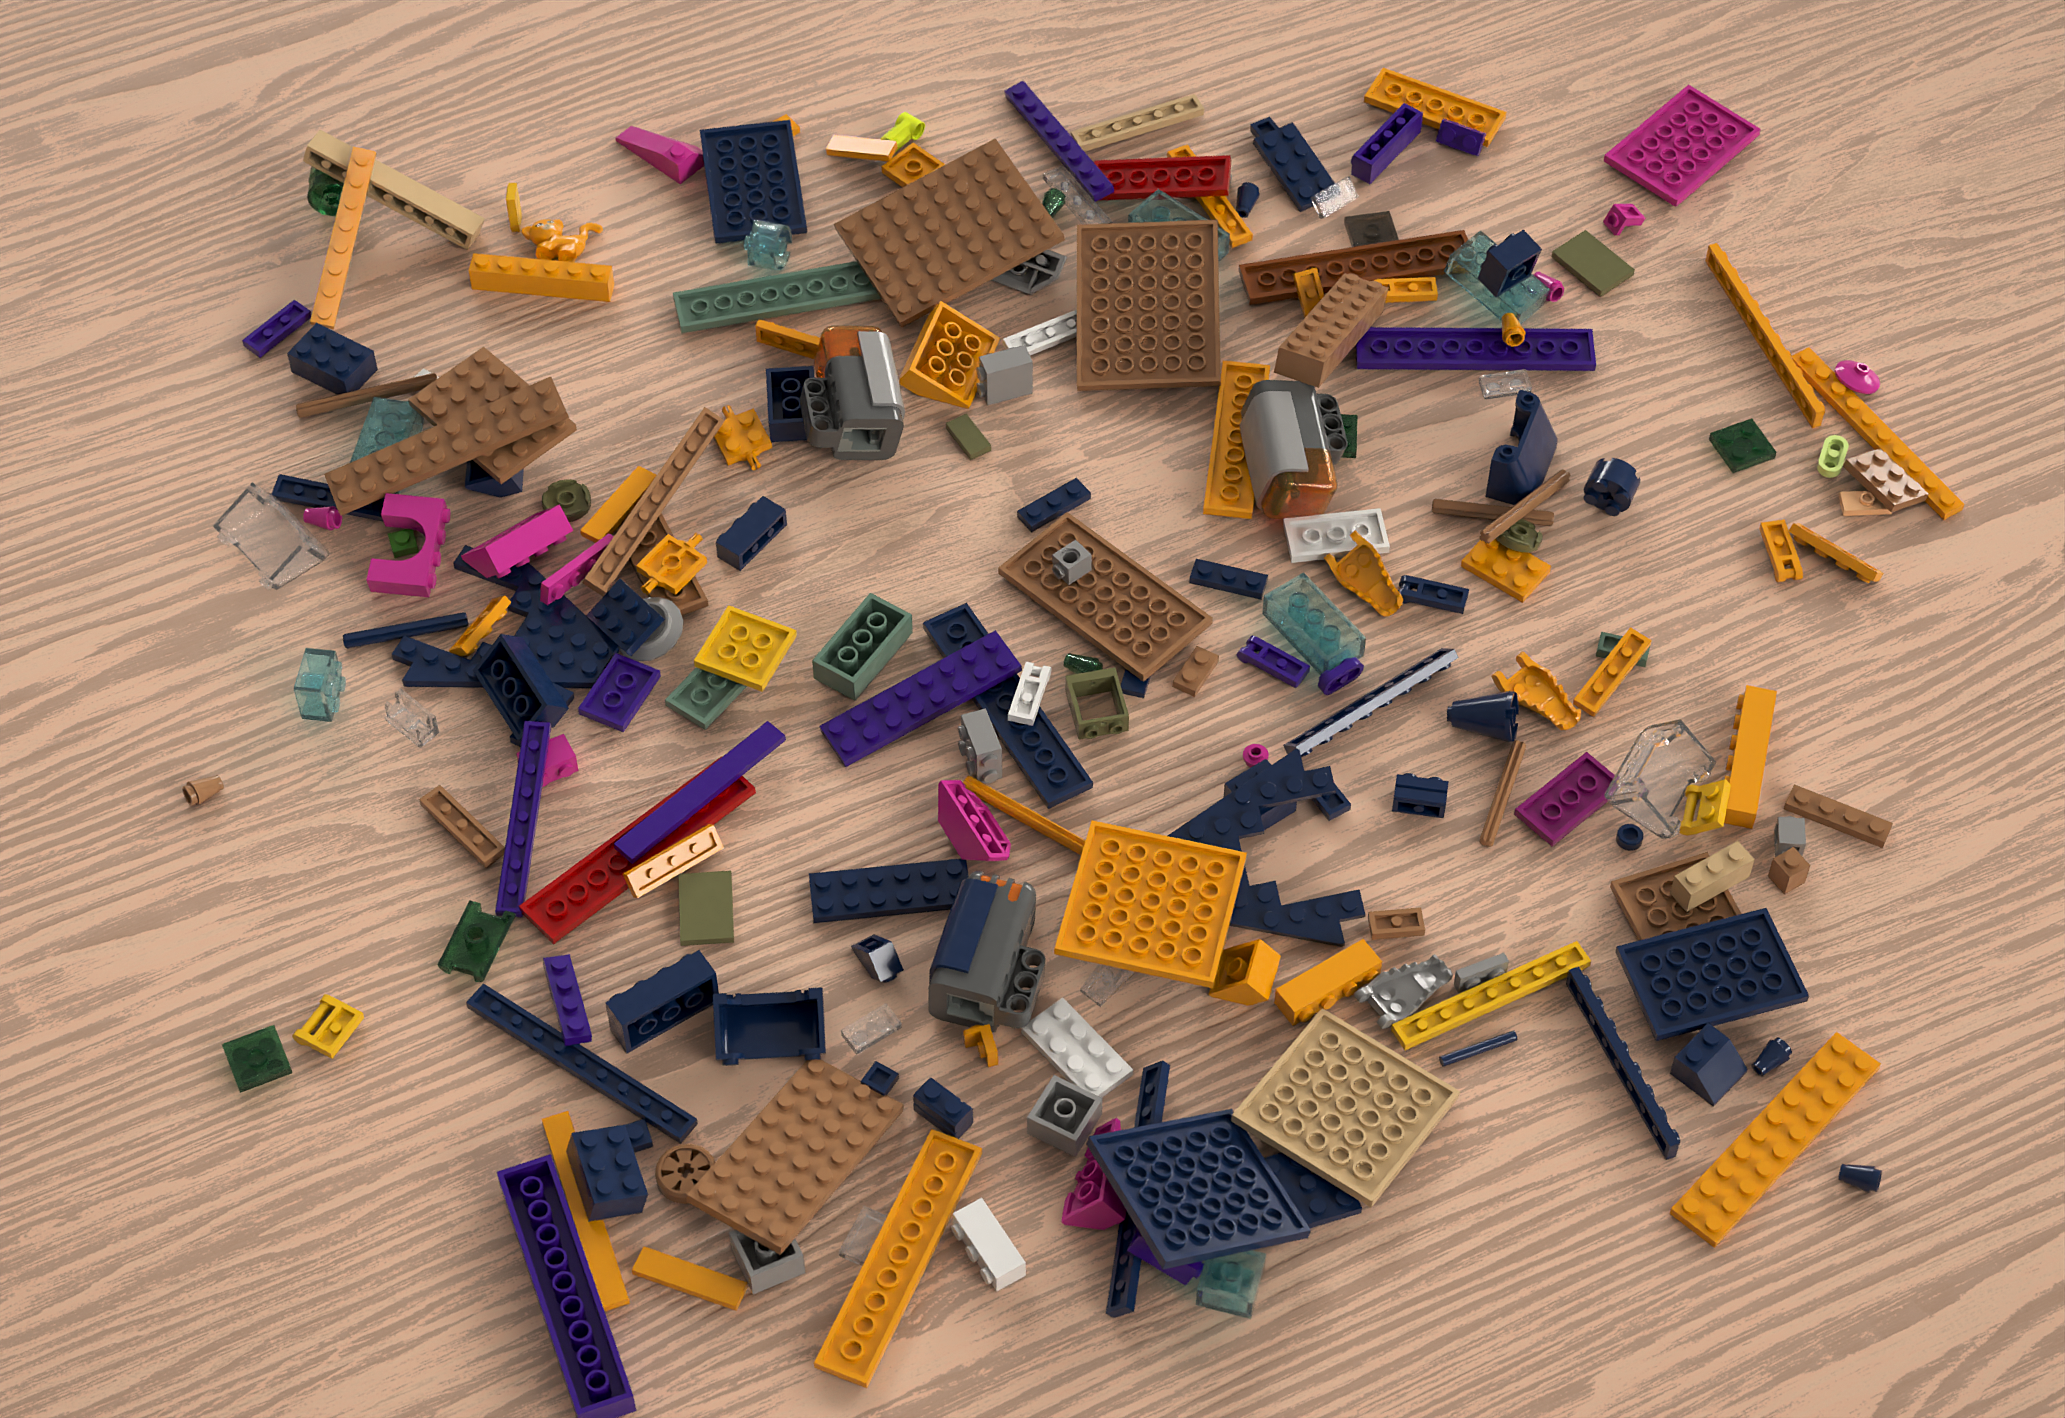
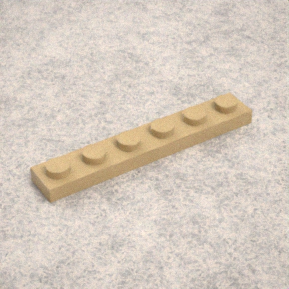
(1138, 122)

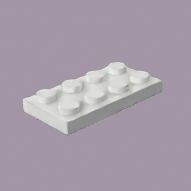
(1318, 535)
(1076, 1049)

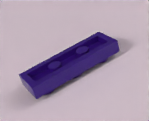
(277, 328)

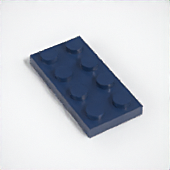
(1293, 164)

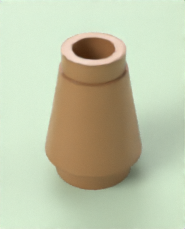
(202, 789)

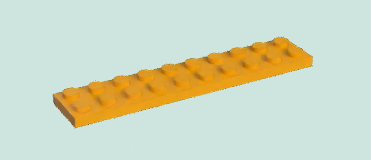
(1774, 1139)
(898, 1259)

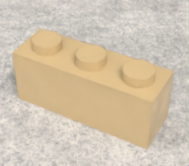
(1712, 876)

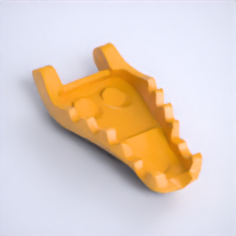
(1366, 576)
(1539, 692)

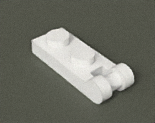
(1029, 694)

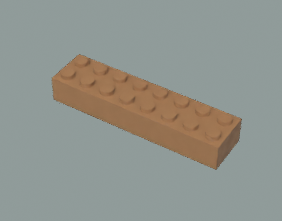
(1331, 330)

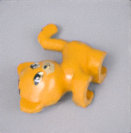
(551, 243)

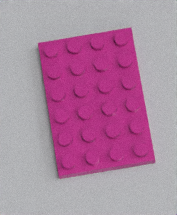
(1682, 145)

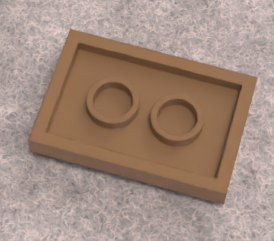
(1885, 480)

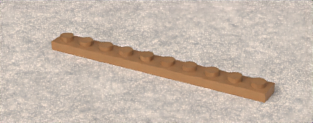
(653, 502)

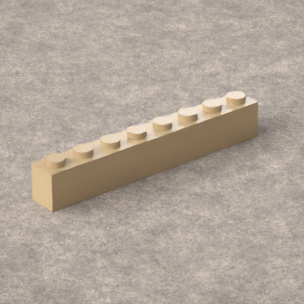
(398, 192)

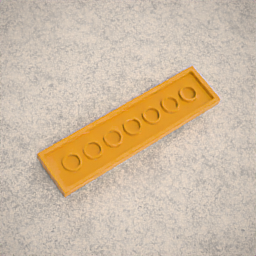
(1228, 478)

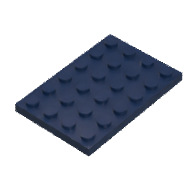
(752, 177)
(1711, 974)

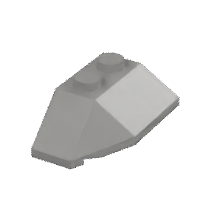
(1034, 273)

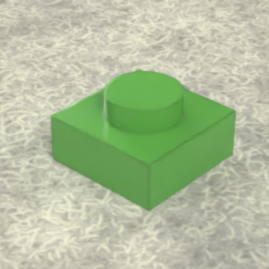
(403, 543)

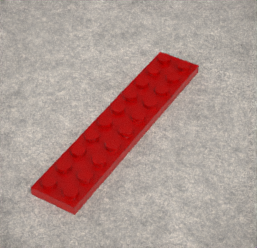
(599, 875)

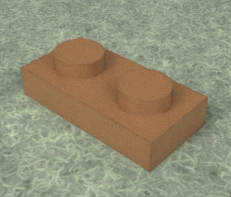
(1195, 671)
(1396, 923)

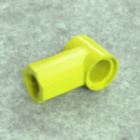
(905, 128)

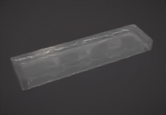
(1076, 197)

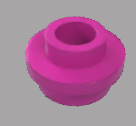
(1251, 759)

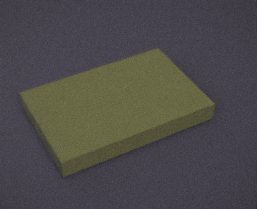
(1593, 263)
(706, 908)

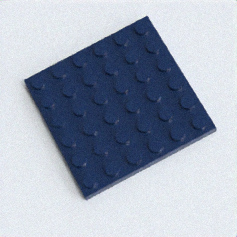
(1197, 1188)

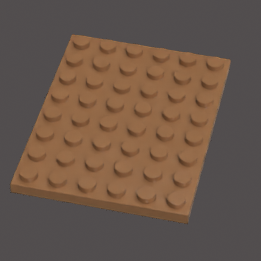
(949, 232)
(1148, 305)

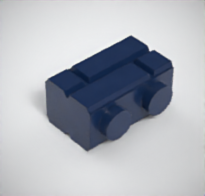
(1420, 795)
(943, 1108)

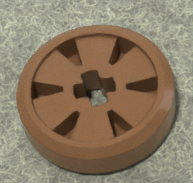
(673, 1165)

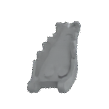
(1404, 990)

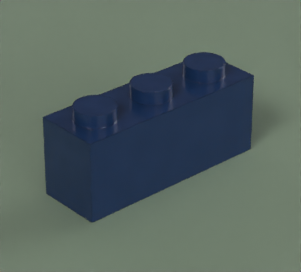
(751, 533)

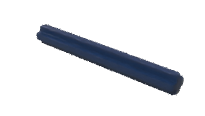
(407, 629)

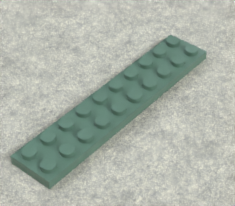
(773, 296)

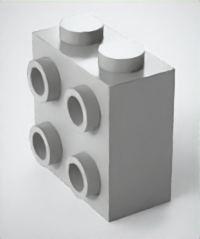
(1005, 375)
(980, 746)

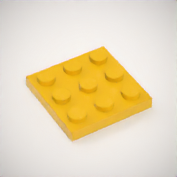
(745, 648)

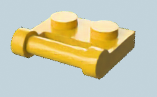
(1711, 809)
(333, 1031)

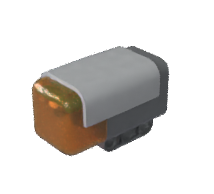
(855, 396)
(1291, 447)

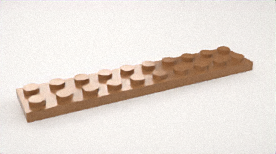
(446, 446)

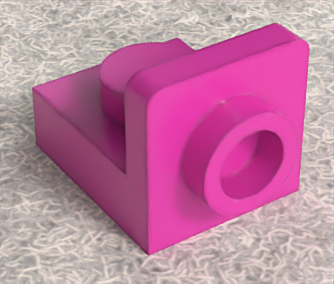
(1621, 216)

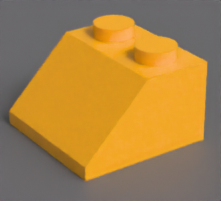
(1246, 973)

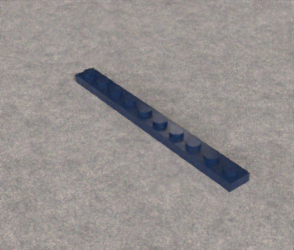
(582, 1063)
(1127, 1265)

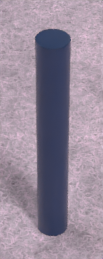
(1478, 1048)

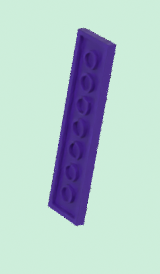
(920, 698)

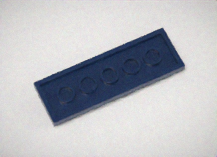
(885, 890)

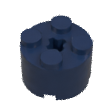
(1611, 486)

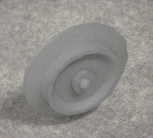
(665, 635)

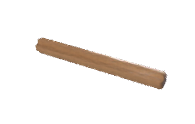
(1487, 511)
(1502, 793)

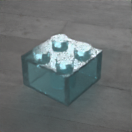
(319, 685)
(1231, 1283)

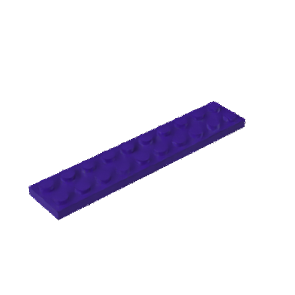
(1475, 349)

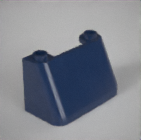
(1523, 468)
(769, 1025)

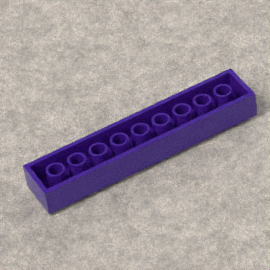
(566, 1290)

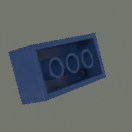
(662, 1001)

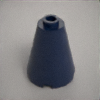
(1487, 715)

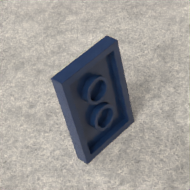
(625, 617)

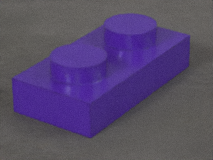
(1460, 137)

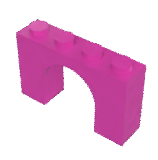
(417, 574)

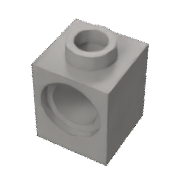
(1071, 562)
(1789, 833)

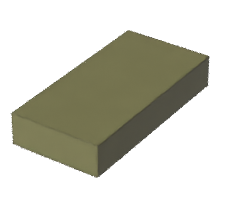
(968, 436)

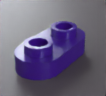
(1340, 676)

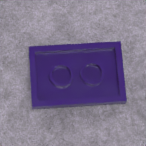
(619, 692)

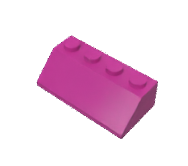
(519, 542)

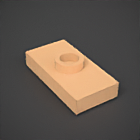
(1861, 503)

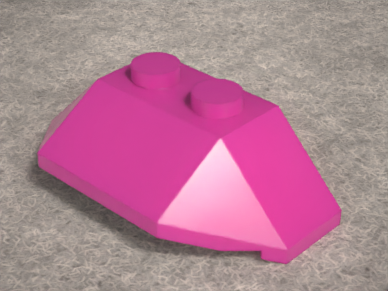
(970, 824)

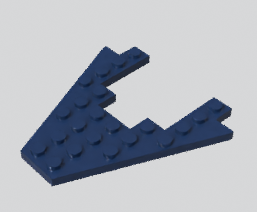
(559, 636)
(1239, 817)

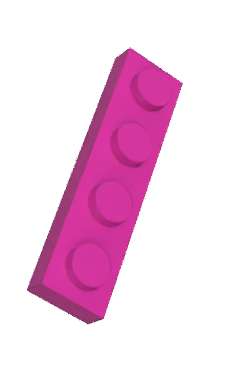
(573, 572)

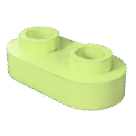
(1832, 456)

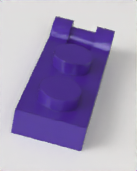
(1273, 661)

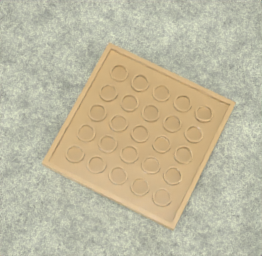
(1345, 1107)

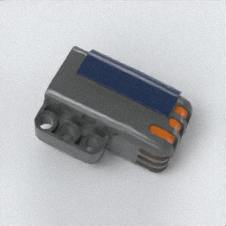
(985, 956)

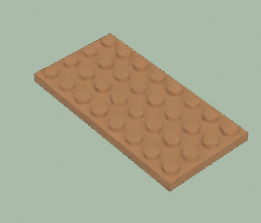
(1113, 605)
(794, 1154)

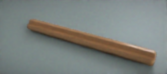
(364, 395)
(1524, 506)

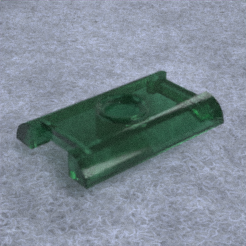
(472, 955)

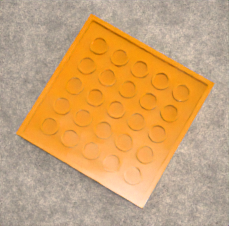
(1151, 904)

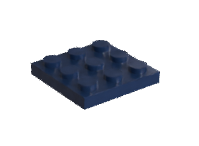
(1312, 1195)

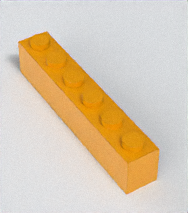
(541, 277)
(1749, 754)

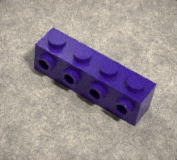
(1386, 143)

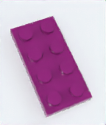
(1566, 799)

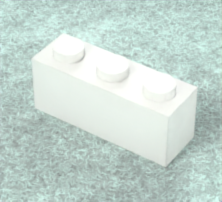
(988, 1245)

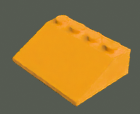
(947, 357)

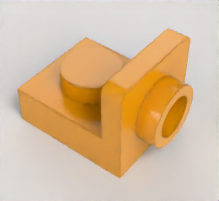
(982, 1038)

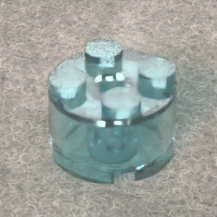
(768, 245)

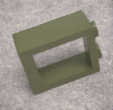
(1083, 685)

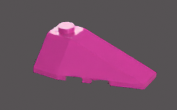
(666, 154)
(1094, 1199)

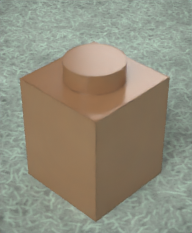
(1789, 870)

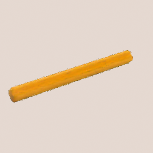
(1025, 815)

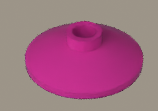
(1857, 376)

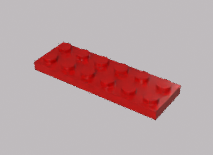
(1174, 176)

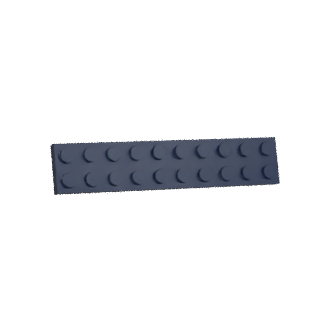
(1035, 748)

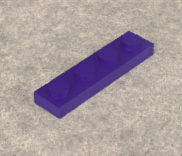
(567, 1000)

